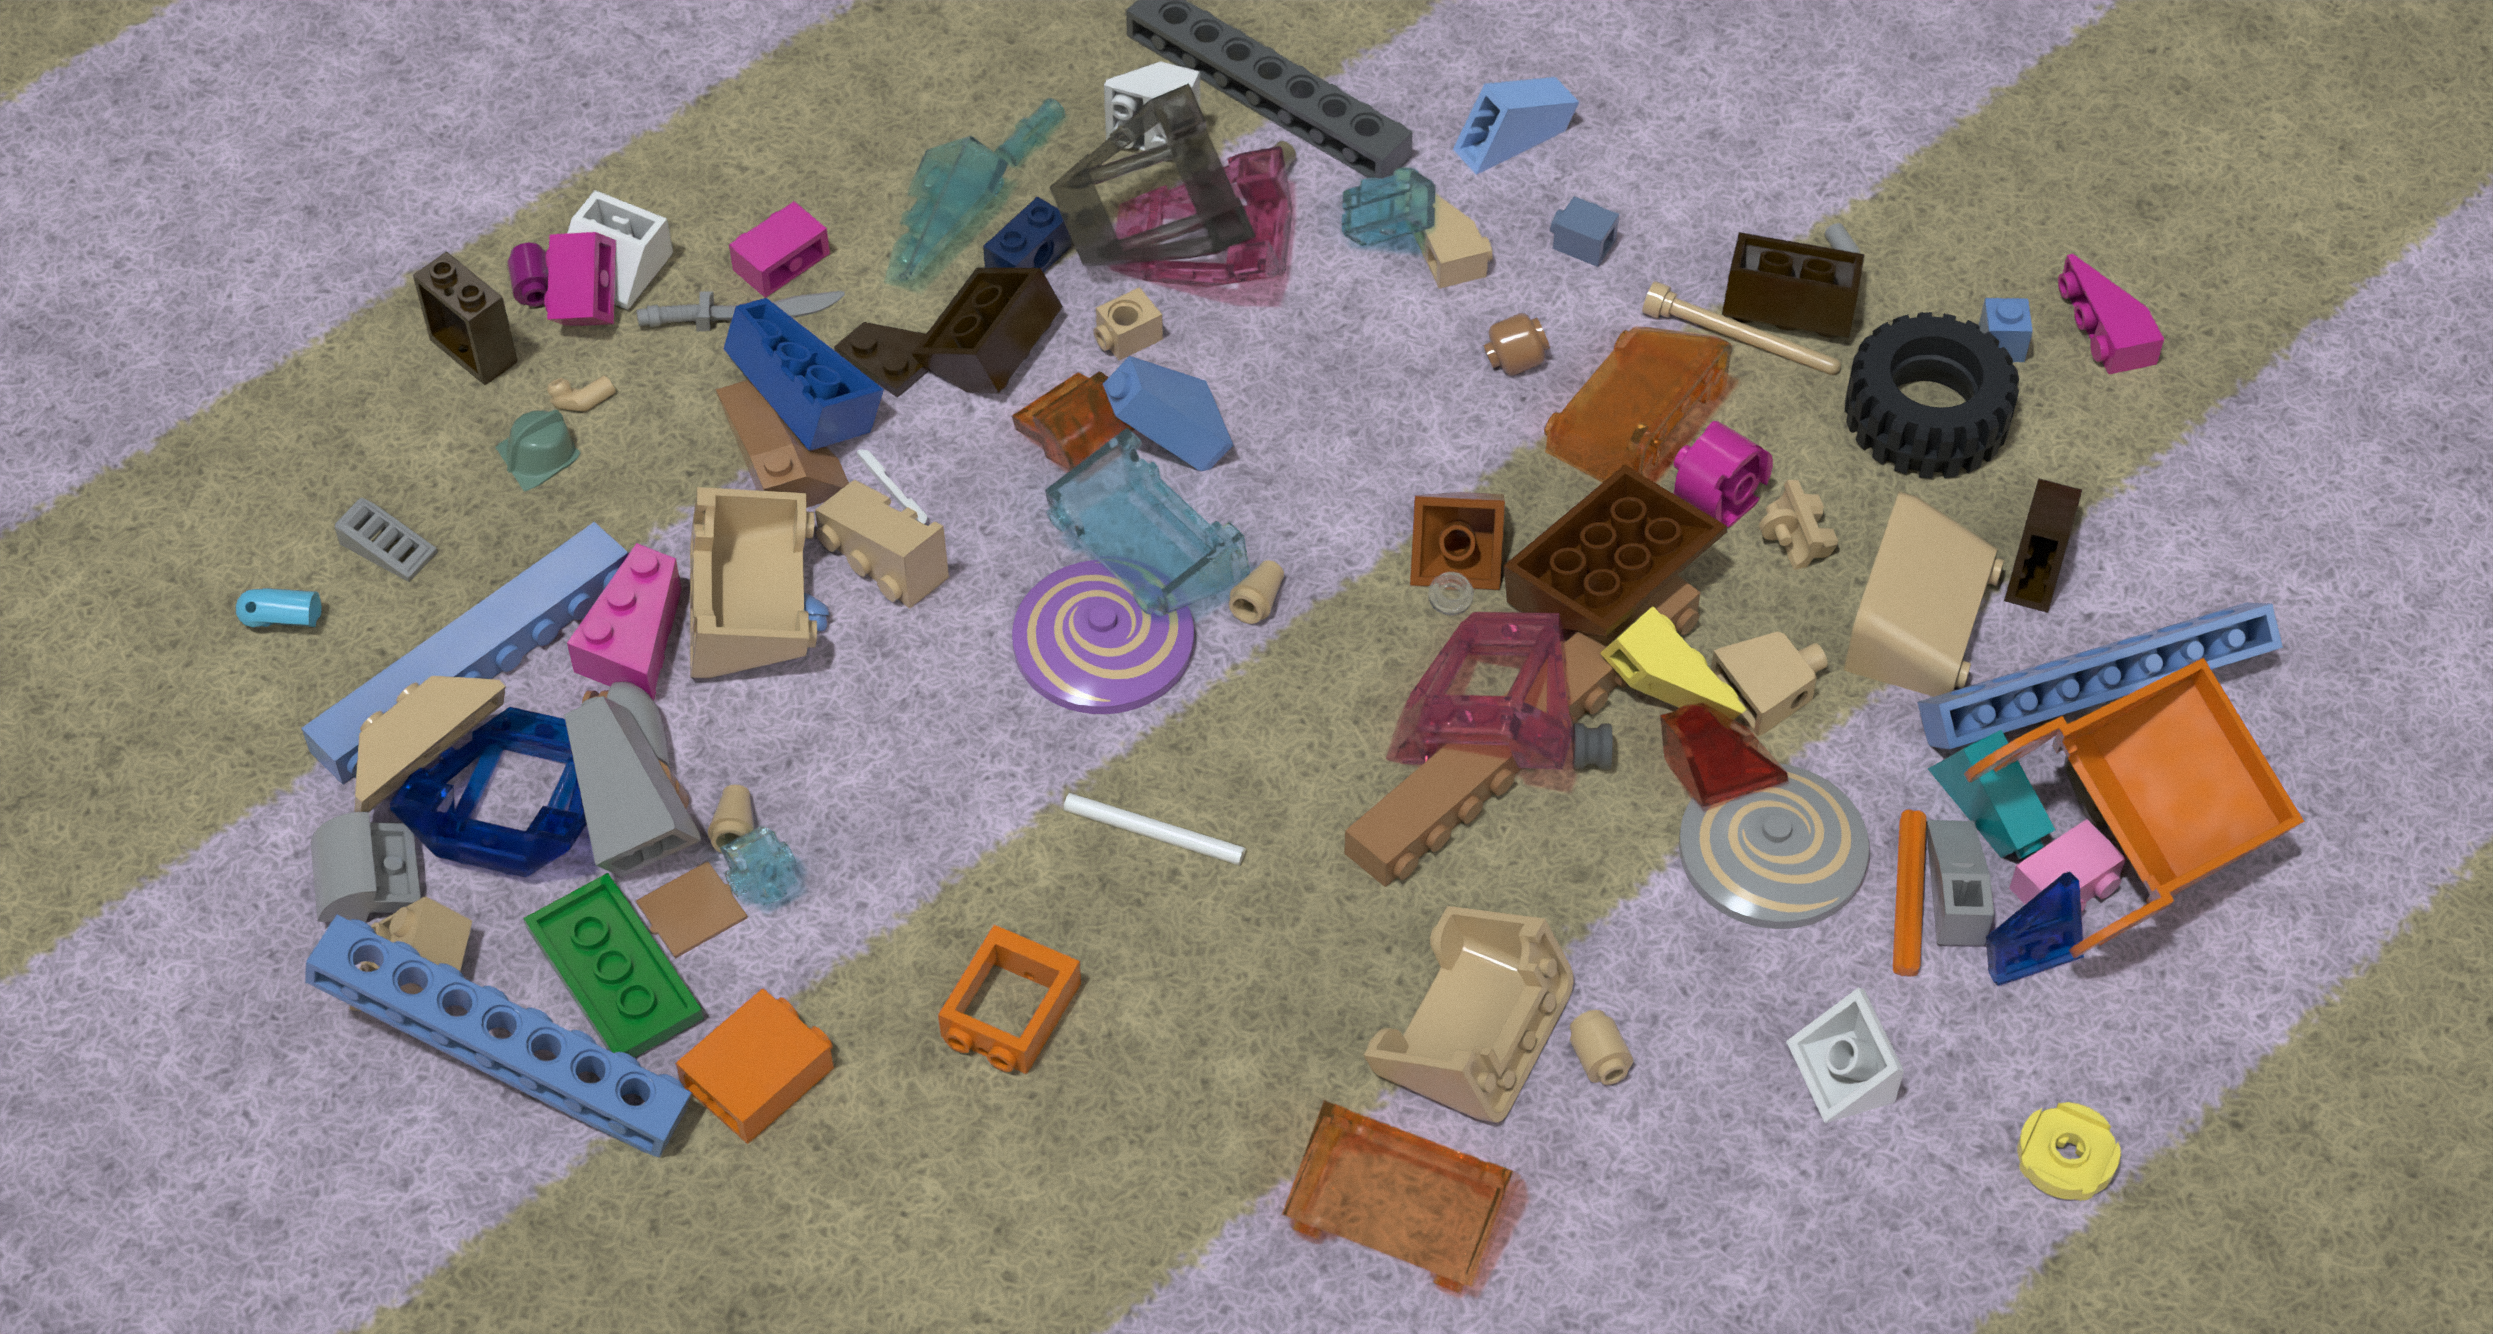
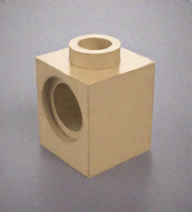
(1128, 324)

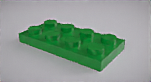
(613, 968)

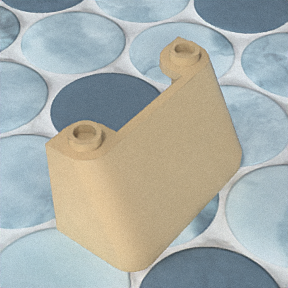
(748, 580)
(1921, 601)
(1482, 1015)

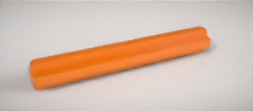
(1909, 893)

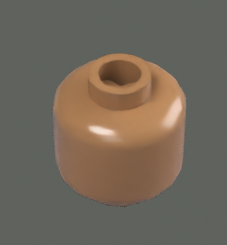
(1516, 344)

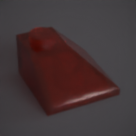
(1716, 755)

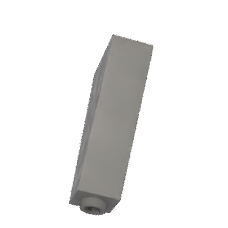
(624, 790)

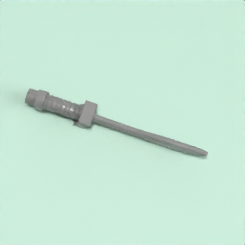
(706, 311)

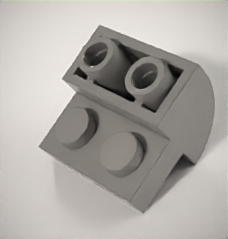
(363, 867)

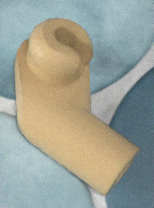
(579, 399)

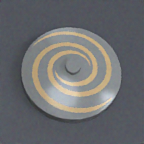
(1777, 852)

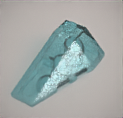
(950, 191)

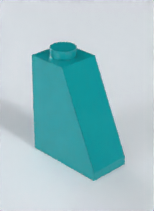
(1997, 802)

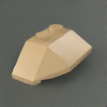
(418, 731)

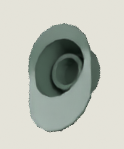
(537, 448)

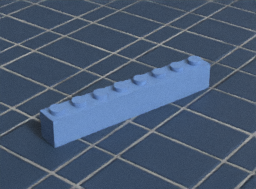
(479, 642)

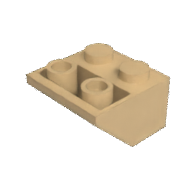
(429, 928)

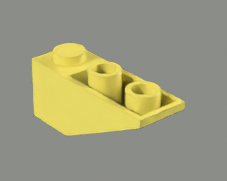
(1664, 666)

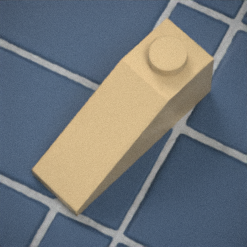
(1454, 247)

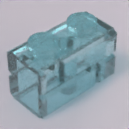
(1388, 207)

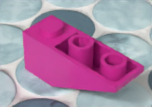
(2117, 323)

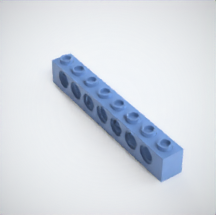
(2097, 675)
(510, 1059)

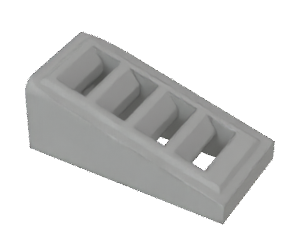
(364, 521)

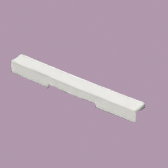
(878, 470)

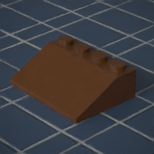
(1609, 554)

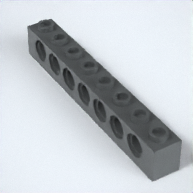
(1271, 85)

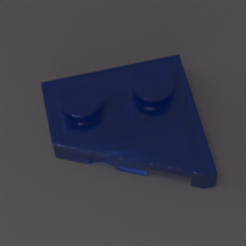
(2037, 933)

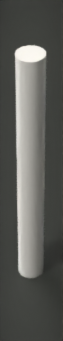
(1154, 829)

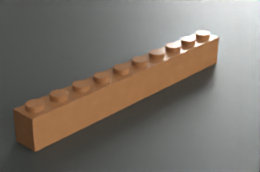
(1462, 776)

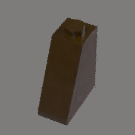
(2043, 545)

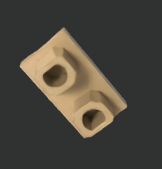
(1794, 524)

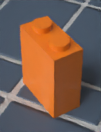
(756, 1064)

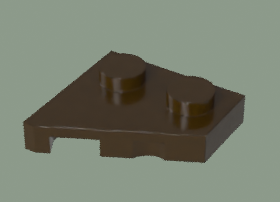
(884, 355)

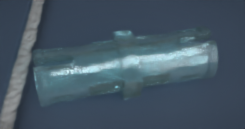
(1045, 117)

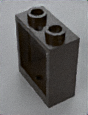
(465, 315)

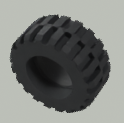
(1924, 435)

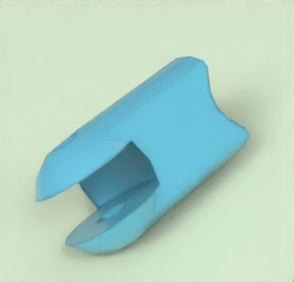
(278, 607)

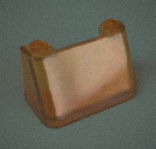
(1637, 400)
(1400, 1195)

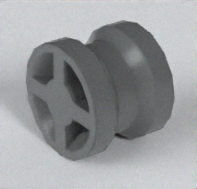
(1592, 746)

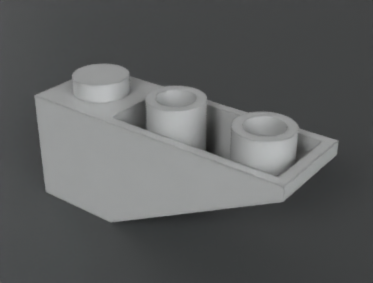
(1959, 883)

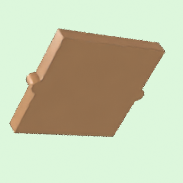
(691, 909)

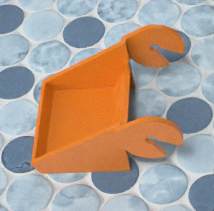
(2171, 782)

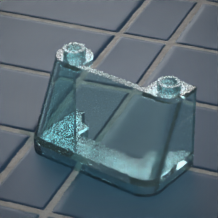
(1145, 529)

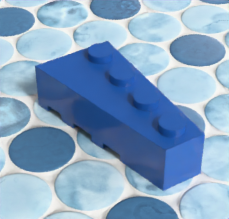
(801, 376)

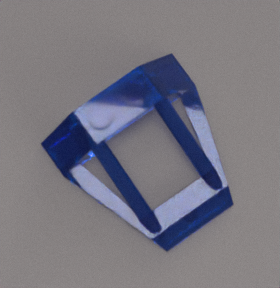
(429, 810)

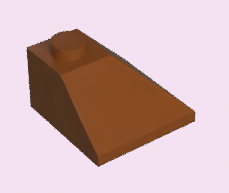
(1458, 535)

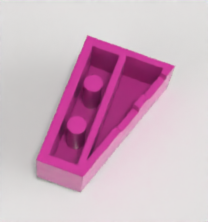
(629, 622)

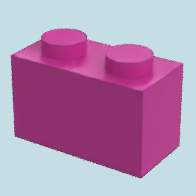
(779, 249)
(580, 279)

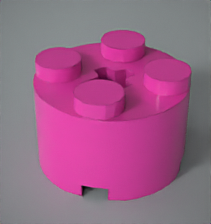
(1722, 473)

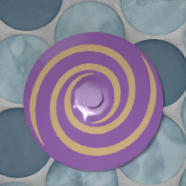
(1093, 646)

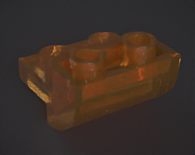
(1071, 420)

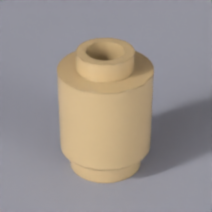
(1600, 1047)

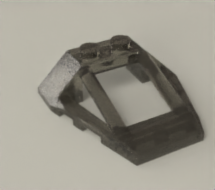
(1199, 169)

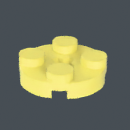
(2062, 1176)

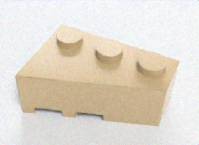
(884, 543)

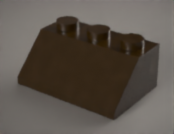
(1793, 285)
(989, 328)

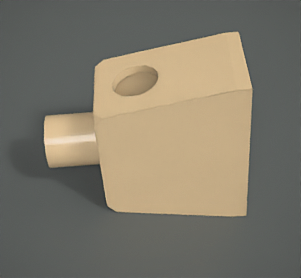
(1769, 677)

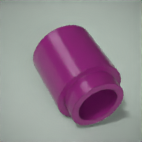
(528, 273)

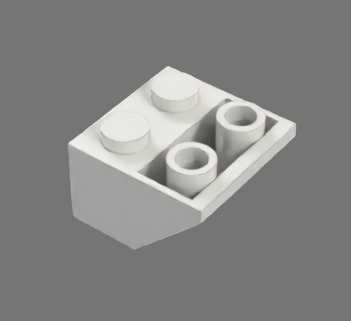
(1131, 90)
(640, 238)

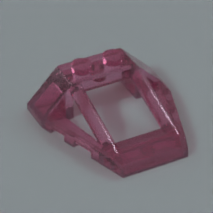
(1266, 190)
(1532, 735)

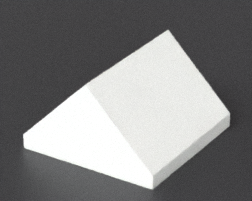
(1847, 1059)

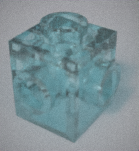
(759, 866)

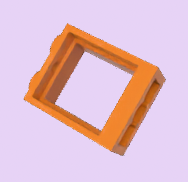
(1027, 960)

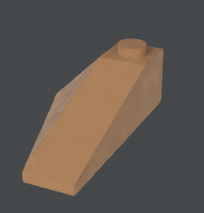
(774, 452)

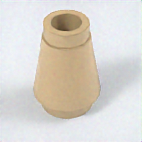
(1256, 593)
(732, 816)

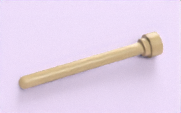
(1664, 302)

